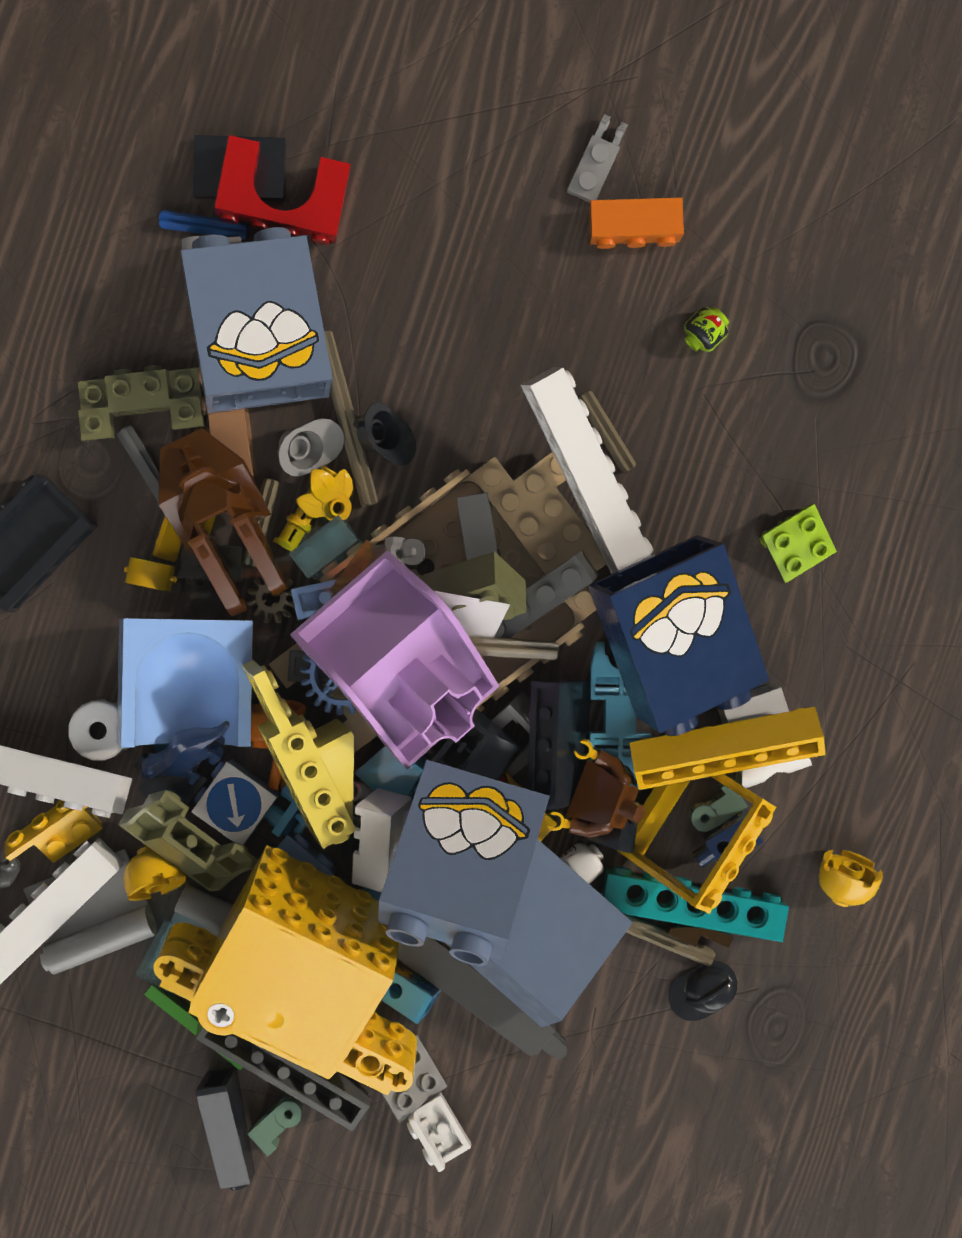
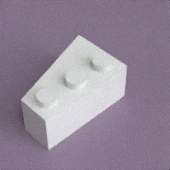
(381, 826)

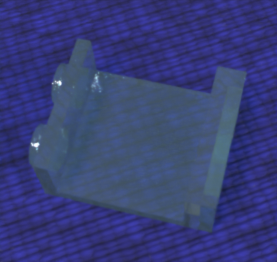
(325, 547)

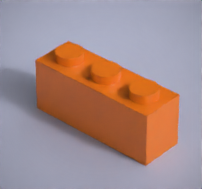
(636, 222)

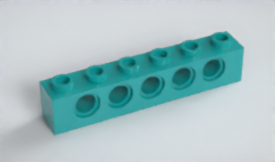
(768, 925)

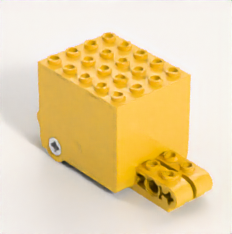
(297, 974)

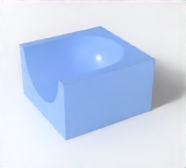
(183, 678)

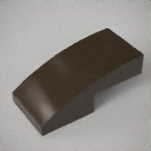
(692, 934)

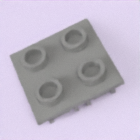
(425, 1085)

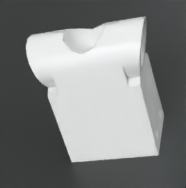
(764, 701)

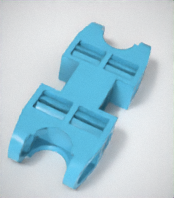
(618, 714)

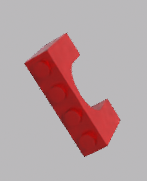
(240, 202)

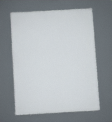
(477, 618)

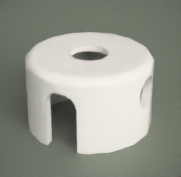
(79, 734)

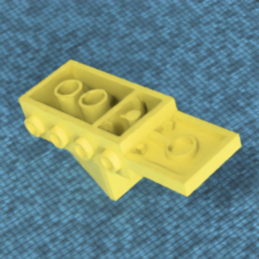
(311, 761)

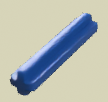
(202, 225)

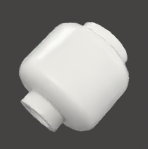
(584, 861)

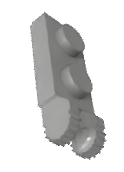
(596, 162)

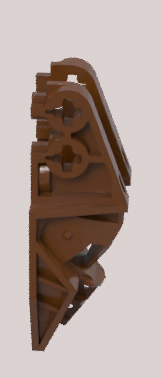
(207, 479)

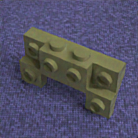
(140, 393)
(164, 829)

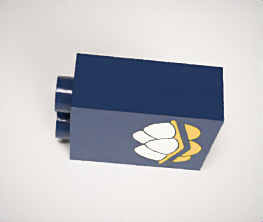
(680, 634)

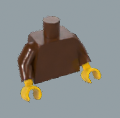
(602, 797)

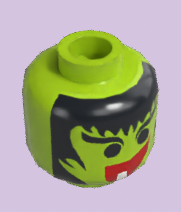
(706, 329)

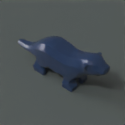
(186, 753)

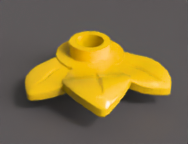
(325, 493)

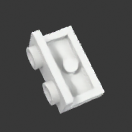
(438, 1132)

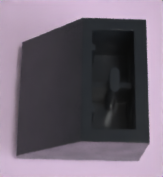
(482, 750)

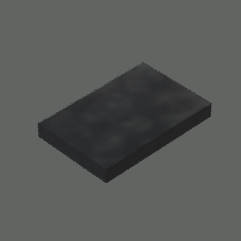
(209, 159)

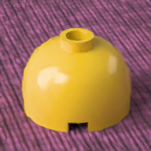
(150, 874)
(848, 878)

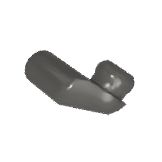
(8, 871)

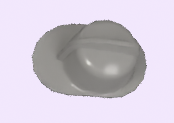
(309, 446)

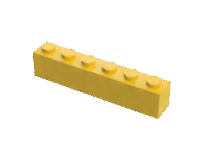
(727, 748)

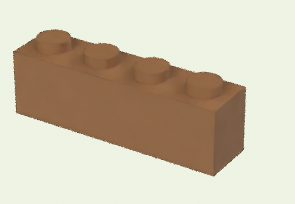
(233, 431)

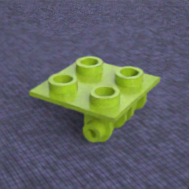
(798, 542)

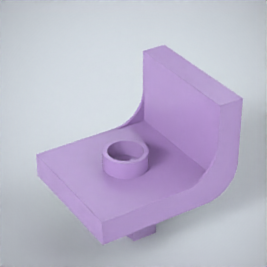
(399, 658)

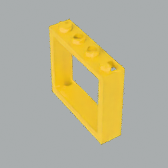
(727, 867)

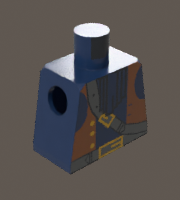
(712, 848)

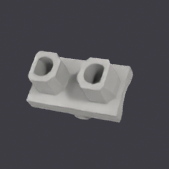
(406, 550)

